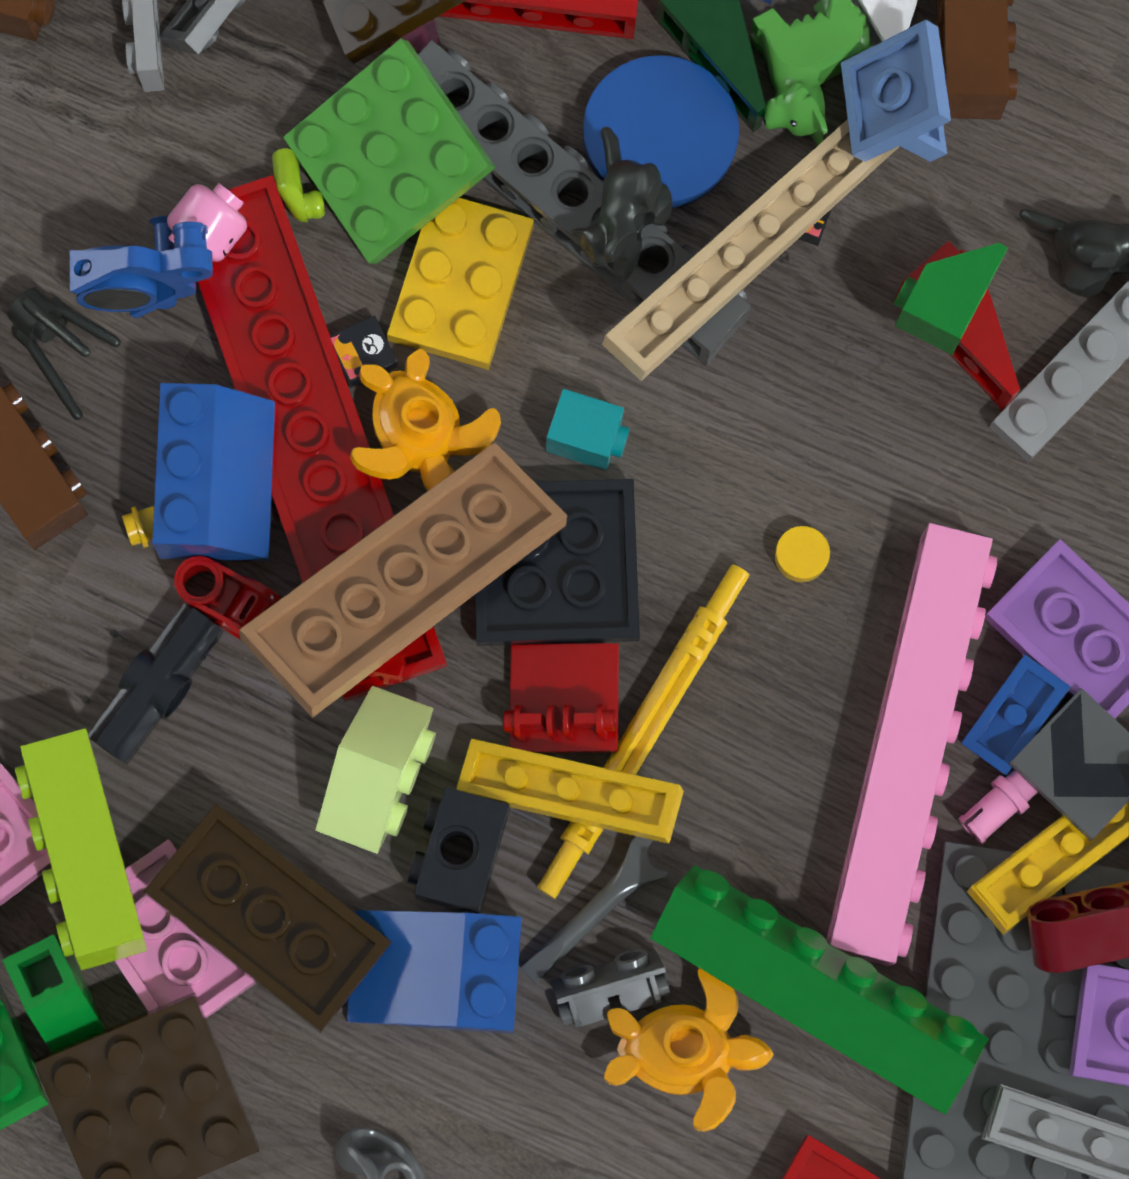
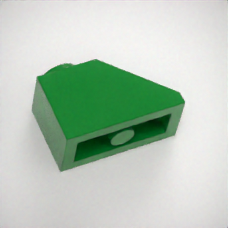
(947, 296)

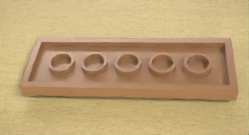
(402, 579)

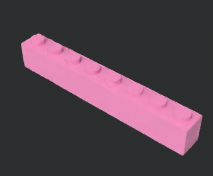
(910, 744)

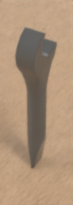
(632, 875)

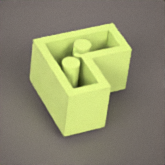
(375, 768)

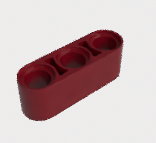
(1080, 928)

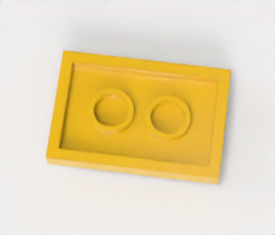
(461, 282)

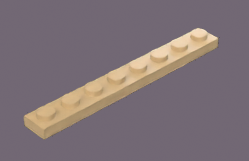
(738, 254)

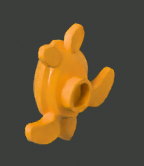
(418, 425)
(688, 1051)

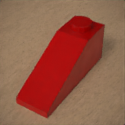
(982, 347)

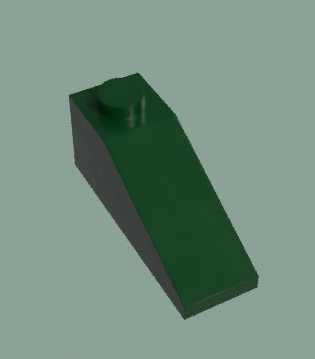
(717, 40)

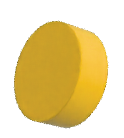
(802, 554)

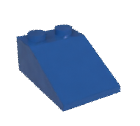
(441, 972)

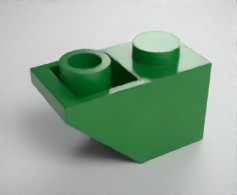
(54, 993)

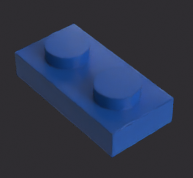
(1016, 714)

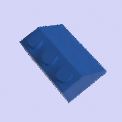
(213, 473)

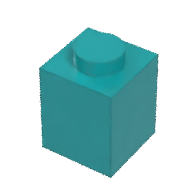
(587, 430)

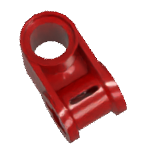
(230, 597)

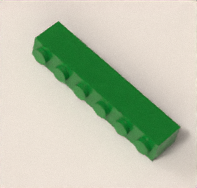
(820, 988)

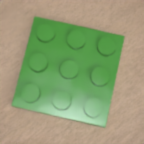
(389, 151)

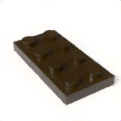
(267, 918)

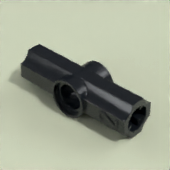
(155, 683)

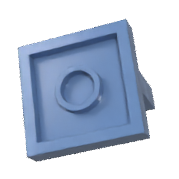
(898, 95)

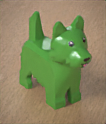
(804, 58)

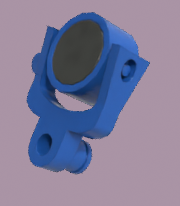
(139, 277)

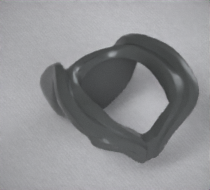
(375, 1154)

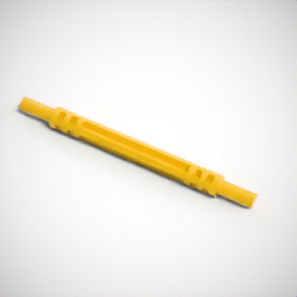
(652, 716)

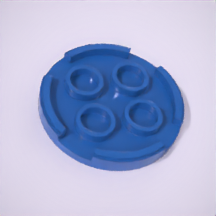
(665, 116)

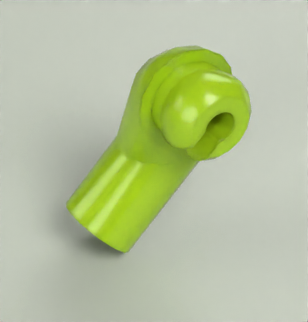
(288, 182)

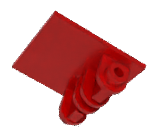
(564, 698)

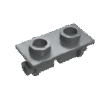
(585, 990)

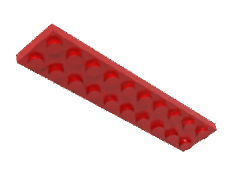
(285, 354)

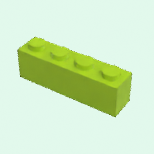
(82, 850)

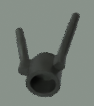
(44, 320)

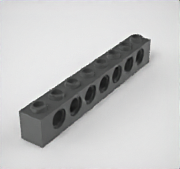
(566, 172)

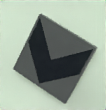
(1080, 764)

